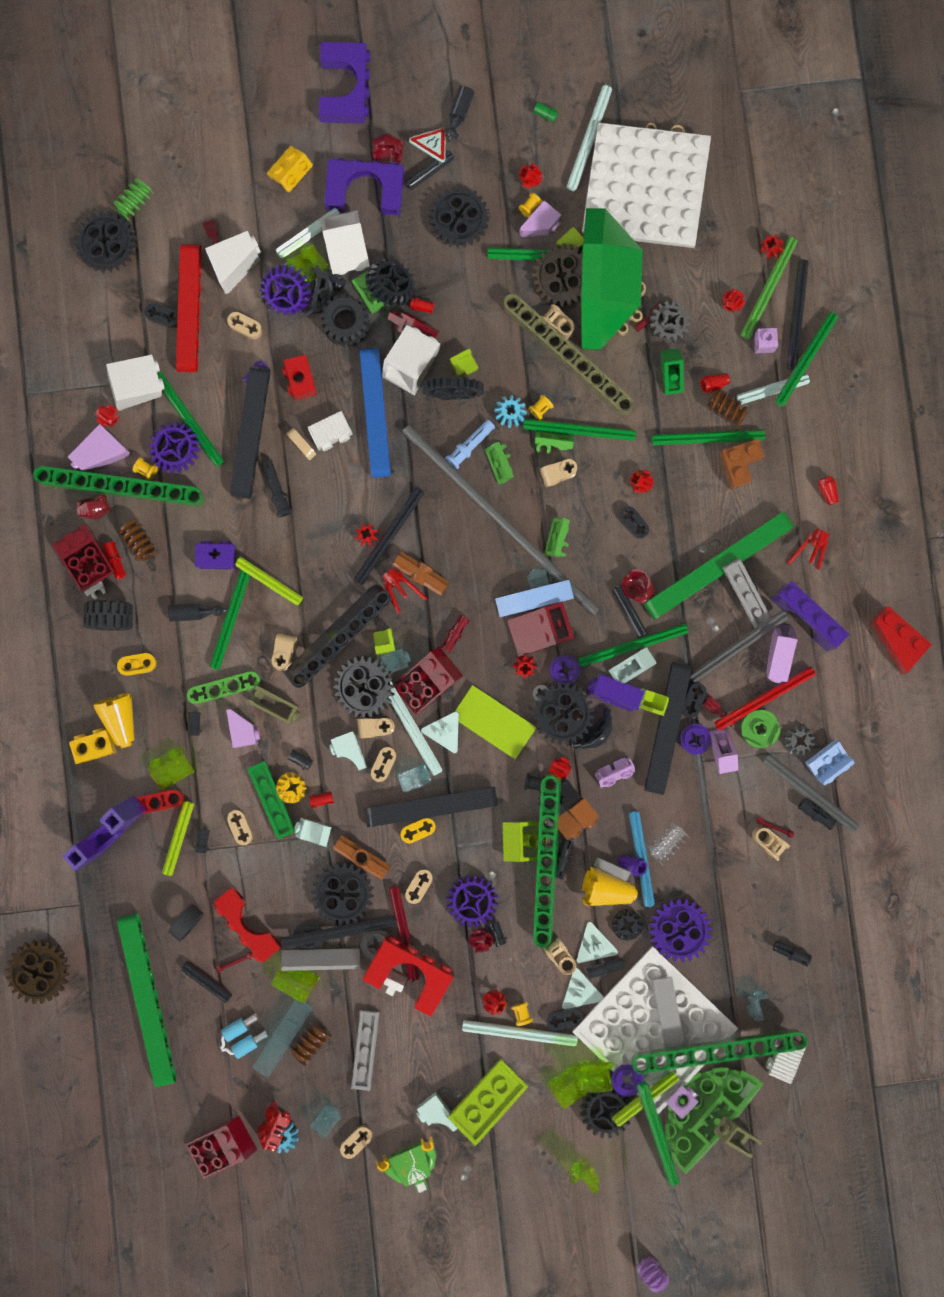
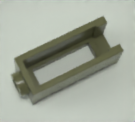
(260, 692)
(726, 1130)

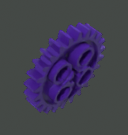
(689, 945)

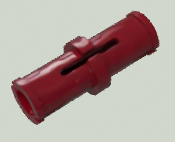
(454, 633)

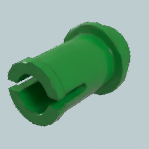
(546, 112)

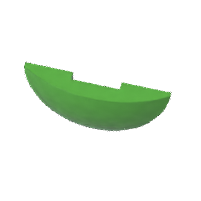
(719, 1094)

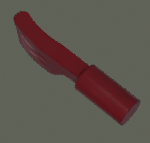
(211, 231)
(645, 321)
(714, 707)

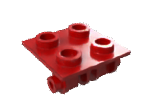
(274, 1121)

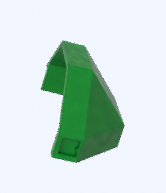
(608, 278)

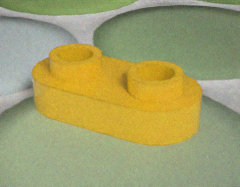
(137, 664)

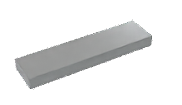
(746, 592)
(320, 959)
(668, 1012)
(365, 1050)

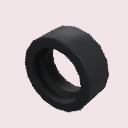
(186, 922)

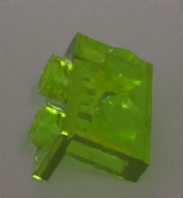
(306, 260)
(170, 768)
(295, 983)
(592, 1076)
(564, 1088)
(589, 1175)

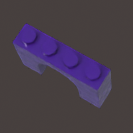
(353, 106)
(342, 173)
(828, 631)
(615, 693)
(114, 823)

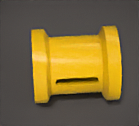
(530, 205)
(540, 407)
(145, 469)
(522, 1013)

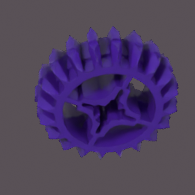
(290, 295)
(167, 450)
(480, 916)

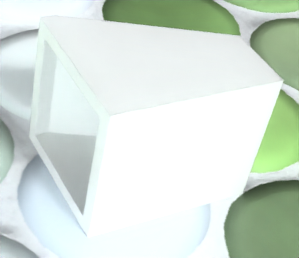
(345, 242)
(233, 259)
(410, 359)
(134, 381)

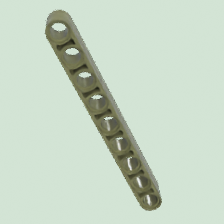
(564, 346)

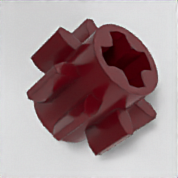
(480, 940)

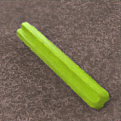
(269, 581)
(177, 838)
(636, 1105)

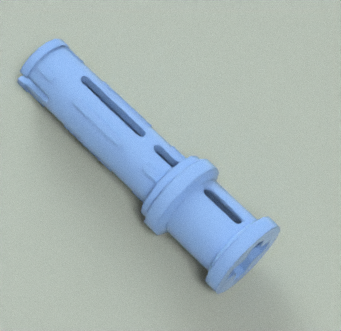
(464, 450)

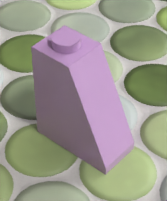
(97, 451)
(781, 653)

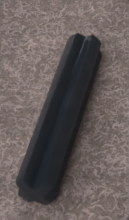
(428, 171)
(629, 611)
(206, 982)

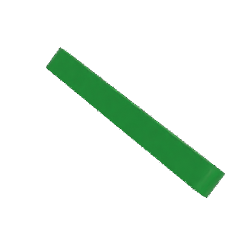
(110, 486)
(713, 568)
(547, 869)
(146, 1000)
(728, 1051)

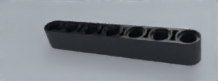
(250, 432)
(335, 645)
(668, 729)
(431, 807)

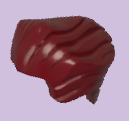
(387, 149)
(93, 508)
(638, 586)

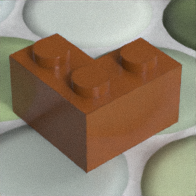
(736, 460)
(577, 817)

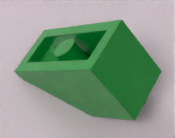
(672, 371)

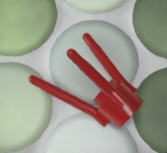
(819, 541)
(393, 579)

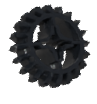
(394, 278)
(612, 1127)

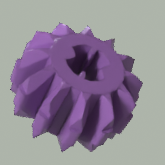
(653, 1274)

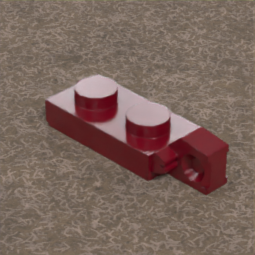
(403, 319)

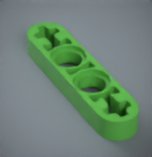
(223, 685)

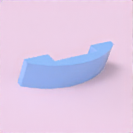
(534, 598)

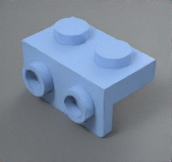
(829, 762)

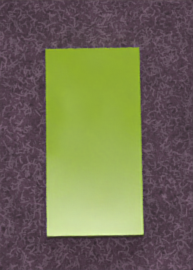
(494, 722)
(487, 1102)

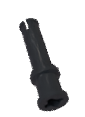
(278, 497)

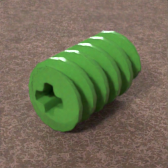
(132, 198)

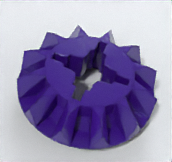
(570, 662)
(704, 740)
(617, 1080)

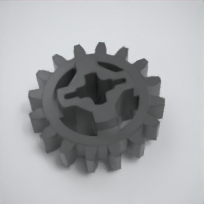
(666, 315)

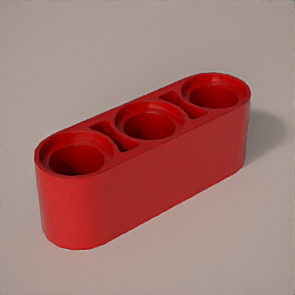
(165, 801)

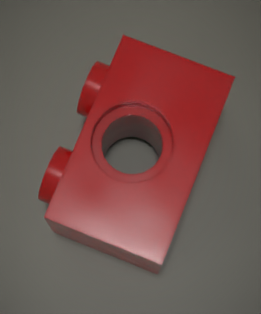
(294, 367)

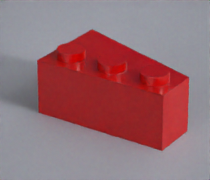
(900, 638)

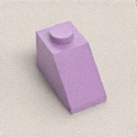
(541, 221)
(242, 730)
(724, 751)

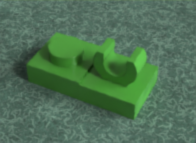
(371, 303)
(561, 441)
(499, 462)
(556, 537)

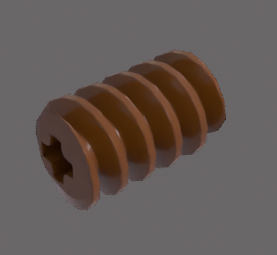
(728, 407)
(136, 541)
(310, 1043)

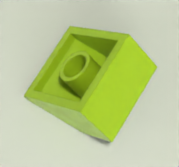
(521, 841)

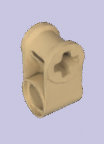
(558, 319)
(555, 473)
(283, 647)
(372, 727)
(772, 844)
(560, 955)

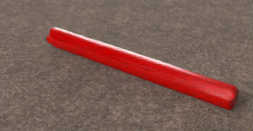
(764, 698)

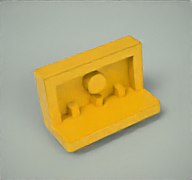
(290, 168)

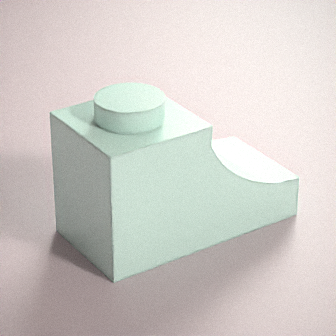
(633, 666)
(348, 747)
(312, 831)
(434, 1111)

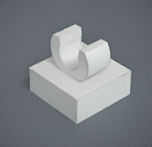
(99, 586)
(394, 982)

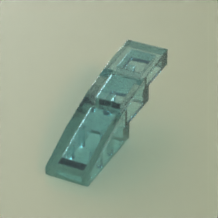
(282, 1038)

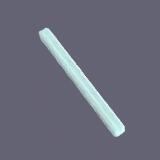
(589, 138)
(414, 733)
(519, 1033)

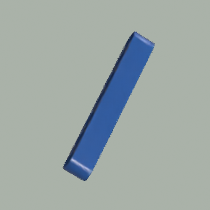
(375, 412)

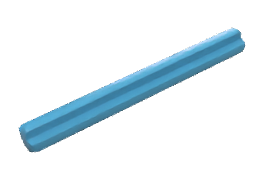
(640, 851)

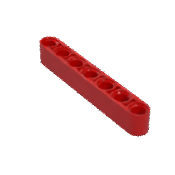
(189, 308)

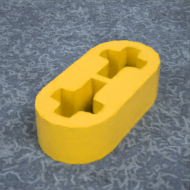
(415, 826)

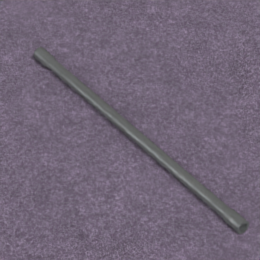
(586, 602)

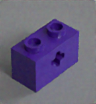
(204, 556)

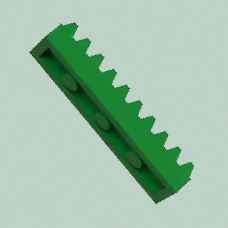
(272, 803)

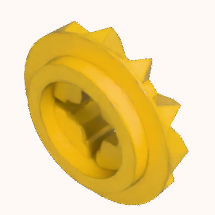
(283, 785)

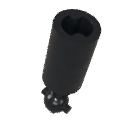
(459, 110)
(192, 612)

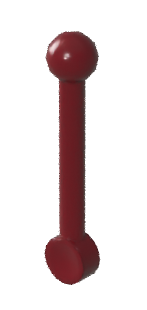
(760, 821)
(221, 968)

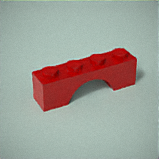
(231, 906)

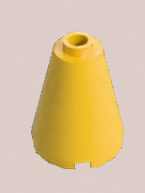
(117, 718)
(606, 889)

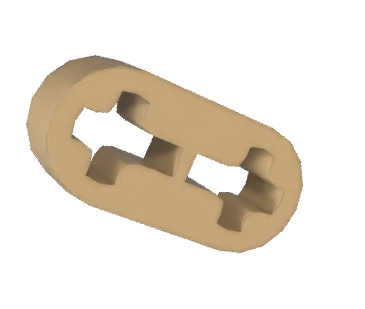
(246, 322)
(301, 444)
(379, 761)
(236, 829)
(415, 883)
(352, 1138)

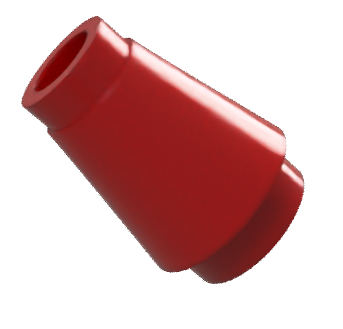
(714, 382)
(829, 489)

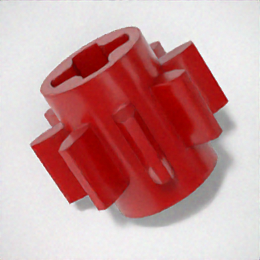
(530, 175)
(769, 241)
(733, 300)
(107, 415)
(641, 481)
(368, 539)
(528, 670)
(560, 767)
(494, 1002)

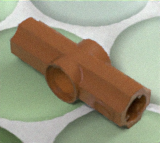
(421, 573)
(373, 863)

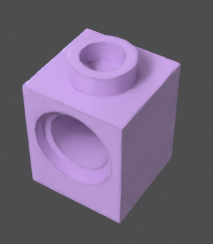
(766, 340)
(674, 1104)

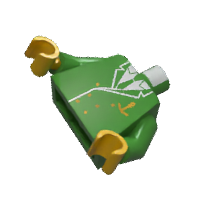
(411, 1164)

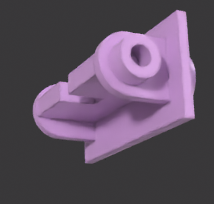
(608, 777)

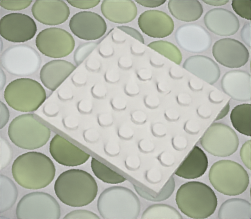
(650, 182)
(630, 1023)

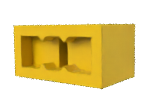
(93, 750)

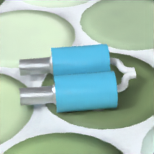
(245, 1045)

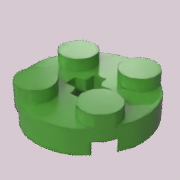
(769, 723)

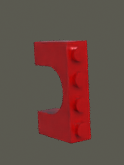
(392, 953)

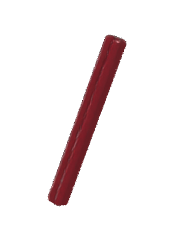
(402, 927)

